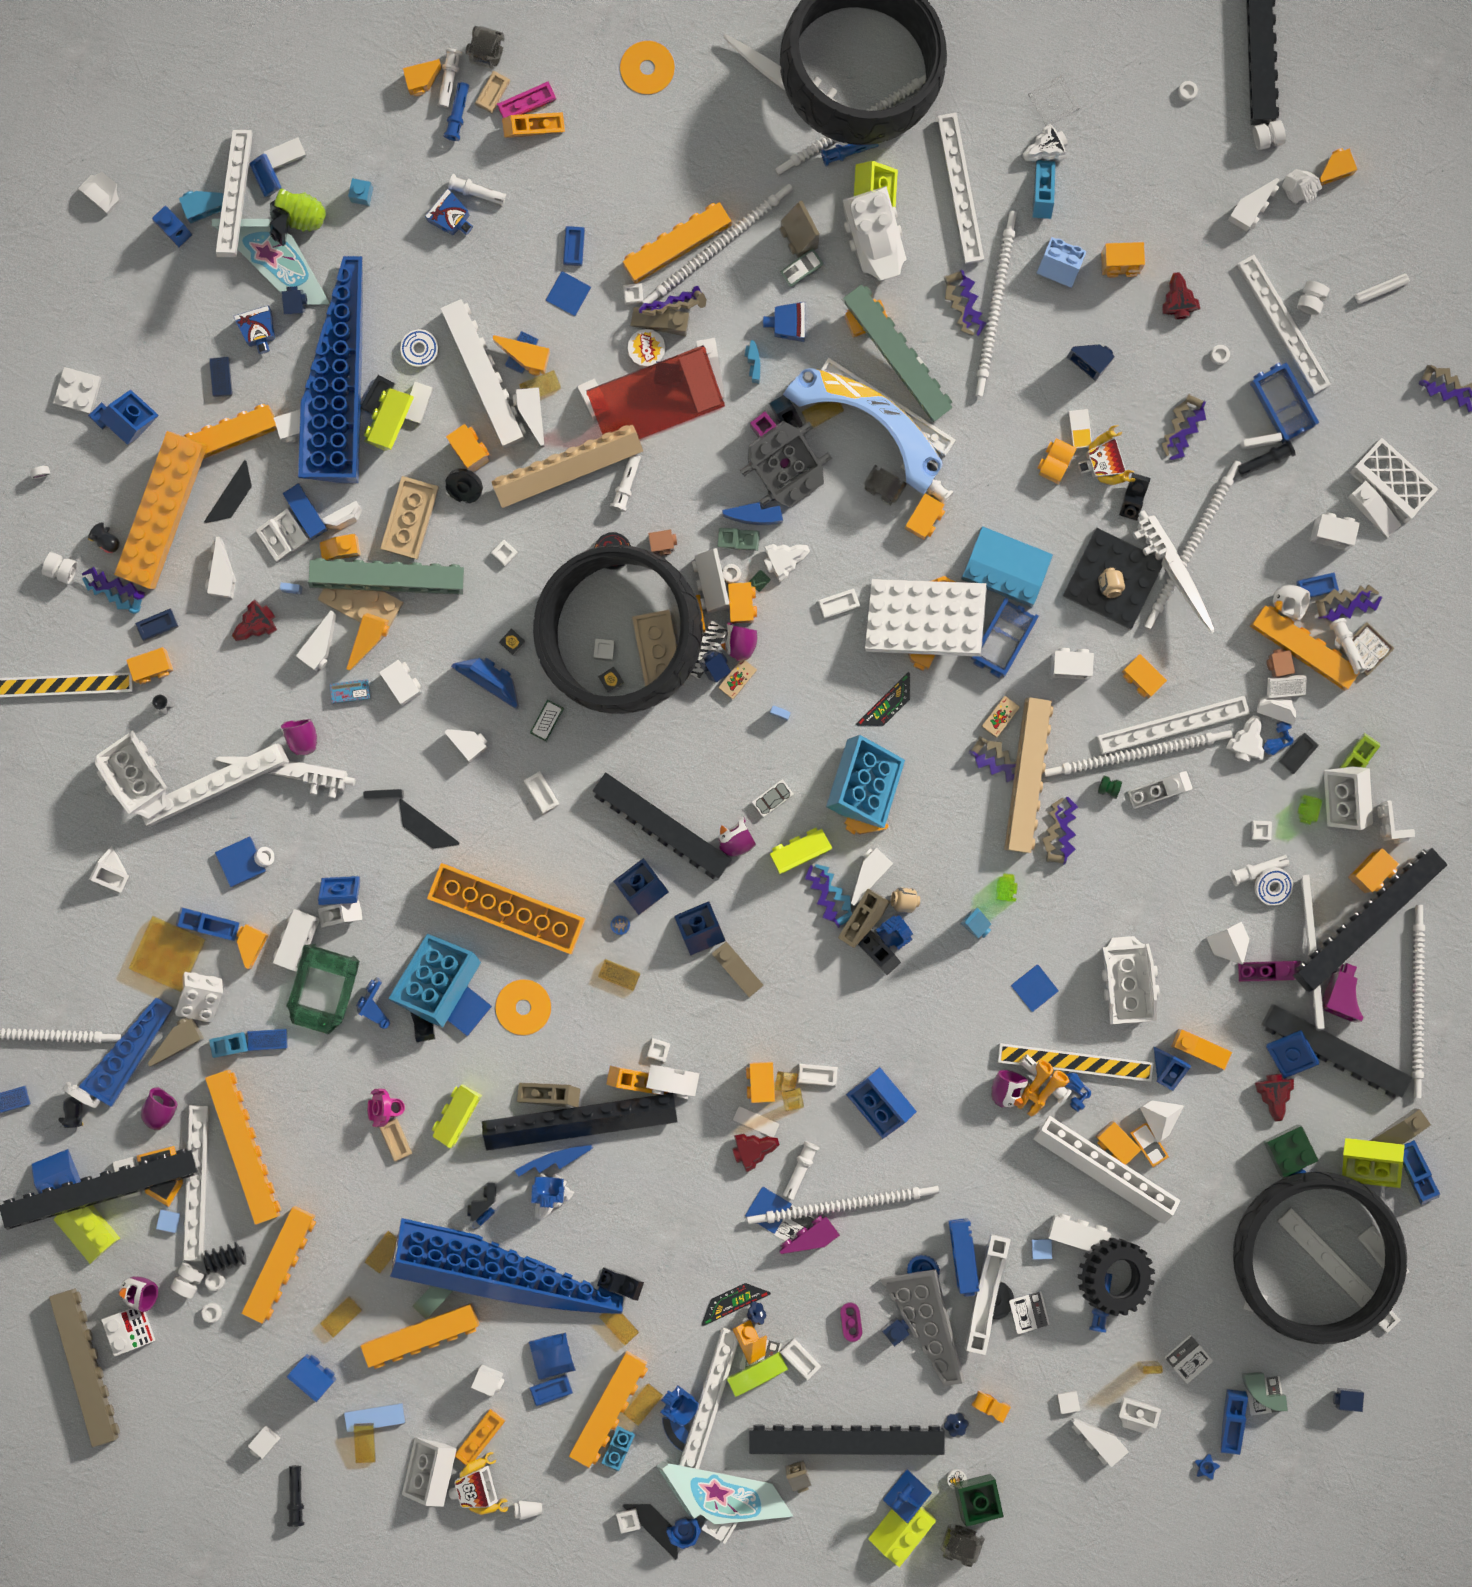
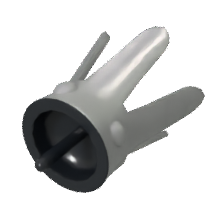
(161, 702)

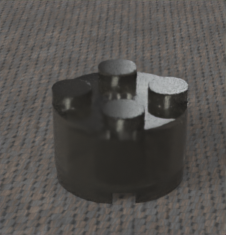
(485, 47)
(884, 484)
(962, 1545)

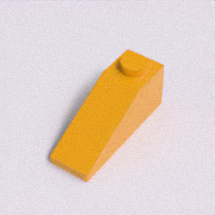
(532, 124)
(529, 356)
(370, 633)
(1201, 1049)
(629, 1079)

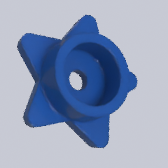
(1207, 1472)

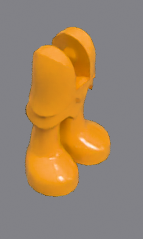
(1032, 1092)

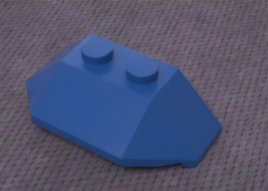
(490, 678)

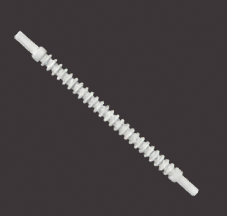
(795, 160)
(773, 200)
(1008, 233)
(1223, 488)
(1067, 768)
(1418, 927)
(97, 1037)
(915, 1193)

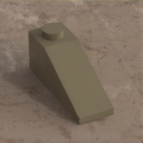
(669, 322)
(864, 917)
(737, 969)
(179, 1038)
(549, 1094)
(1404, 1128)
(798, 1476)

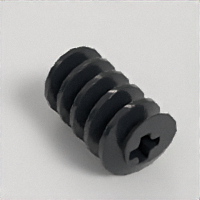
(224, 1258)

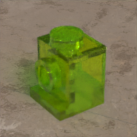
(1309, 809)
(1006, 888)

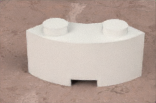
(673, 1081)

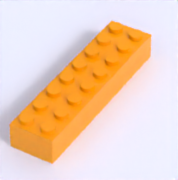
(160, 510)
(506, 908)

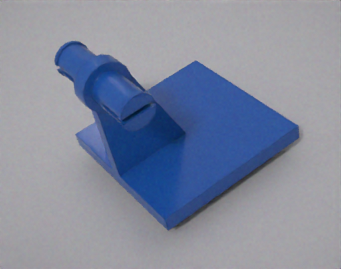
(369, 1008)
(907, 1496)

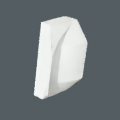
(101, 191)
(343, 517)
(1277, 708)
(1138, 1415)

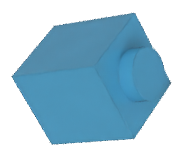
(360, 192)

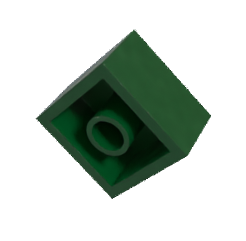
(1290, 1150)
(978, 1500)

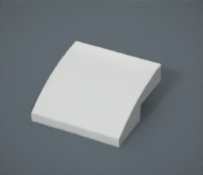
(283, 534)

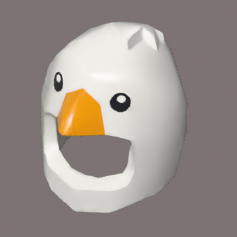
(1291, 601)

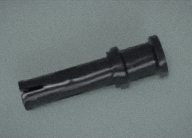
(1275, 455)
(295, 1506)

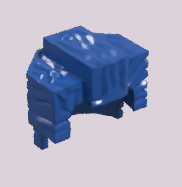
(895, 932)
(548, 1191)
(679, 1406)
(684, 1532)

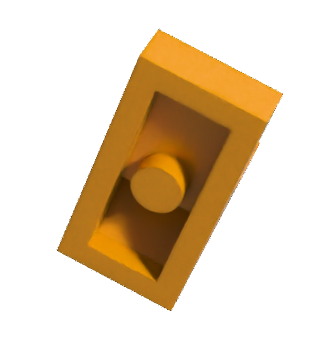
(751, 1345)

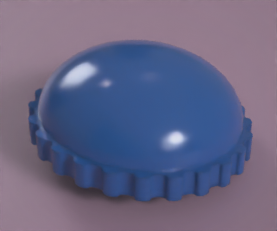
(922, 1263)

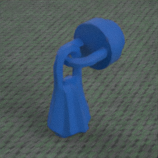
(1272, 746)
(1076, 1085)

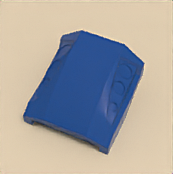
(551, 1355)

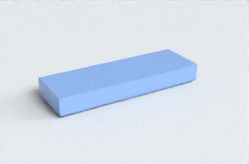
(380, 1416)

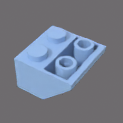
(1061, 262)

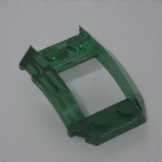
(329, 962)

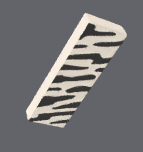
(710, 642)

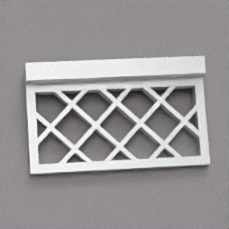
(1394, 502)

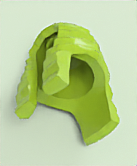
(303, 210)

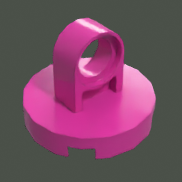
(380, 1107)

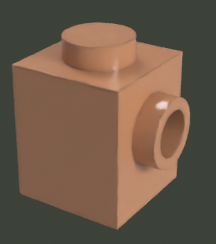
(662, 542)
(1280, 663)

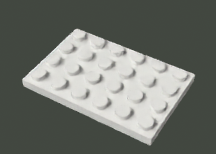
(926, 617)

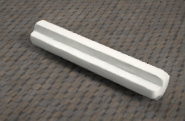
(1382, 288)

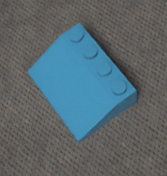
(1007, 566)
(865, 782)
(435, 980)

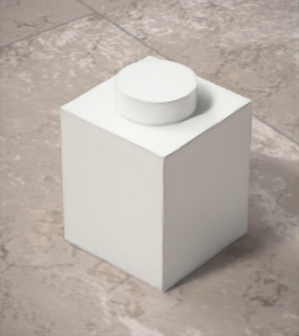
(263, 1442)

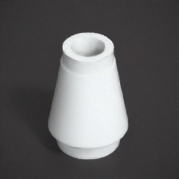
(527, 1509)

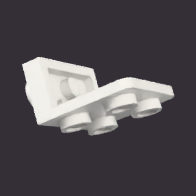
(1387, 829)
(199, 997)

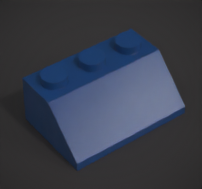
(881, 1103)

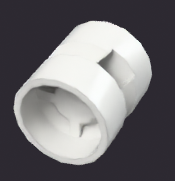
(1268, 135)
(1313, 296)
(57, 567)
(187, 1280)

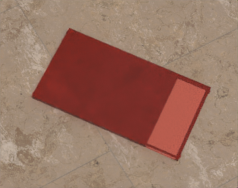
(658, 395)

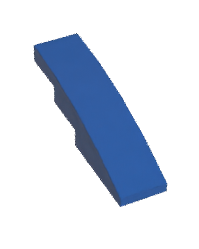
(560, 1157)

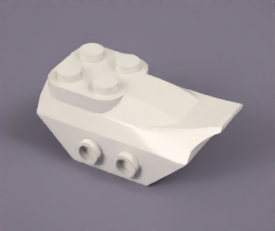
(875, 233)
(132, 776)
(1130, 981)

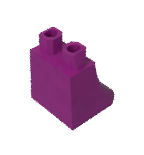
(1341, 994)

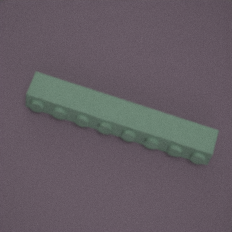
(896, 352)
(386, 577)

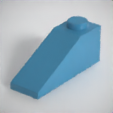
(1044, 189)
(201, 204)
(976, 923)

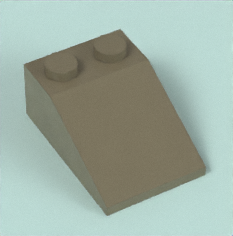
(799, 230)

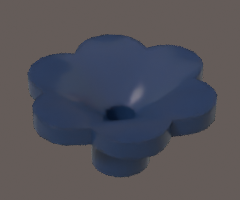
(756, 1313)
(955, 1419)

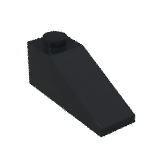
(879, 953)

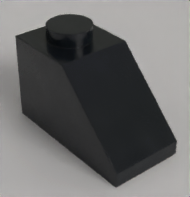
(785, 411)

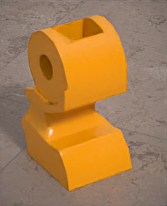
(990, 1406)

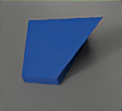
(1169, 1069)

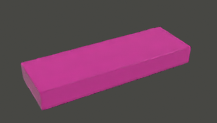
(527, 101)

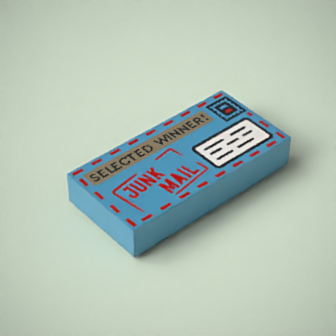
(350, 691)

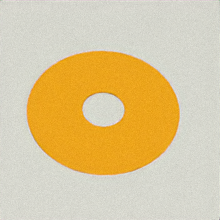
(631, 64)
(523, 990)

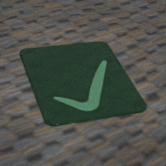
(760, 580)

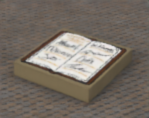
(1371, 647)

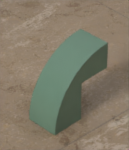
(431, 1300)
(1256, 1387)

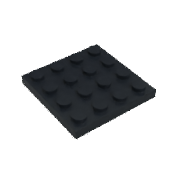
(1138, 572)

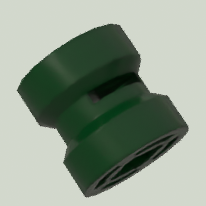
(1110, 787)

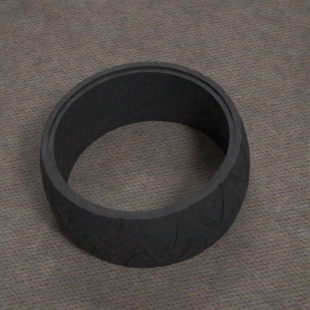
(851, 124)
(552, 602)
(1387, 1291)

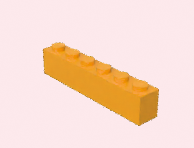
(677, 242)
(235, 431)
(1304, 647)
(278, 1265)
(419, 1335)
(607, 1409)

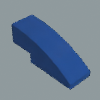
(305, 511)
(754, 515)
(207, 924)
(1419, 1174)
(1233, 1421)

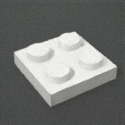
(77, 390)

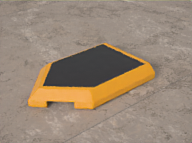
(166, 1192)

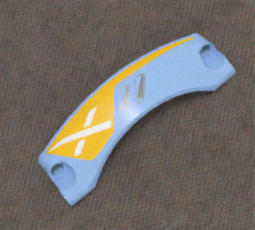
(910, 439)

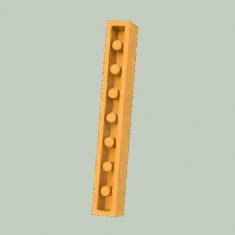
(243, 1146)

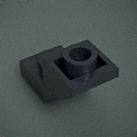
(279, 225)
(1134, 497)
(423, 1029)
(478, 1207)
(620, 1283)

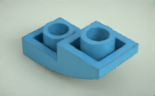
(753, 357)
(618, 1448)

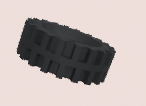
(1096, 1268)

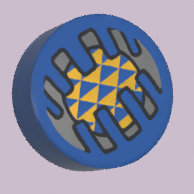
(620, 925)

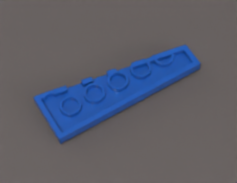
(119, 1064)

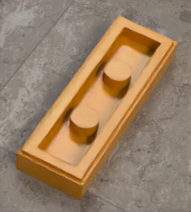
(479, 1437)

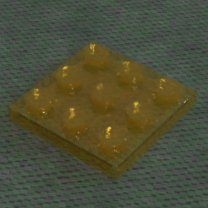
(166, 953)

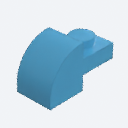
(228, 1045)

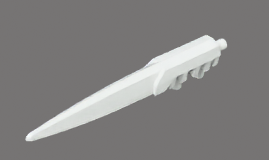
(767, 66)
(1171, 563)
(307, 773)

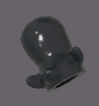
(105, 540)
(72, 1111)

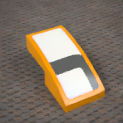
(1150, 1148)

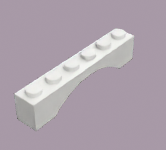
(985, 1299)

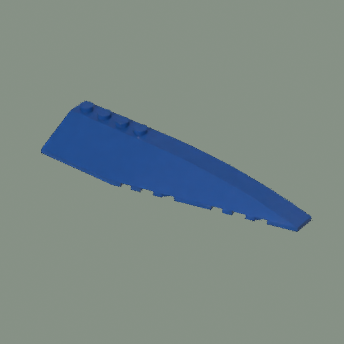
(333, 391)
(483, 1269)

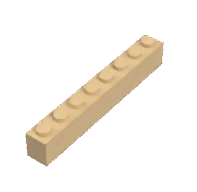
(567, 465)
(1028, 774)

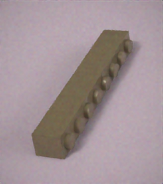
(84, 1367)

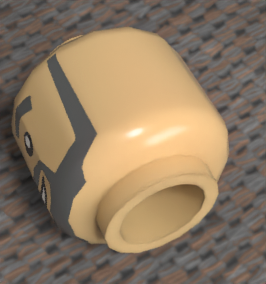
(1111, 583)
(905, 900)

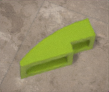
(1361, 752)
(757, 1374)

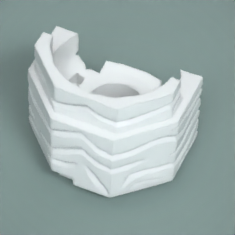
(1301, 186)

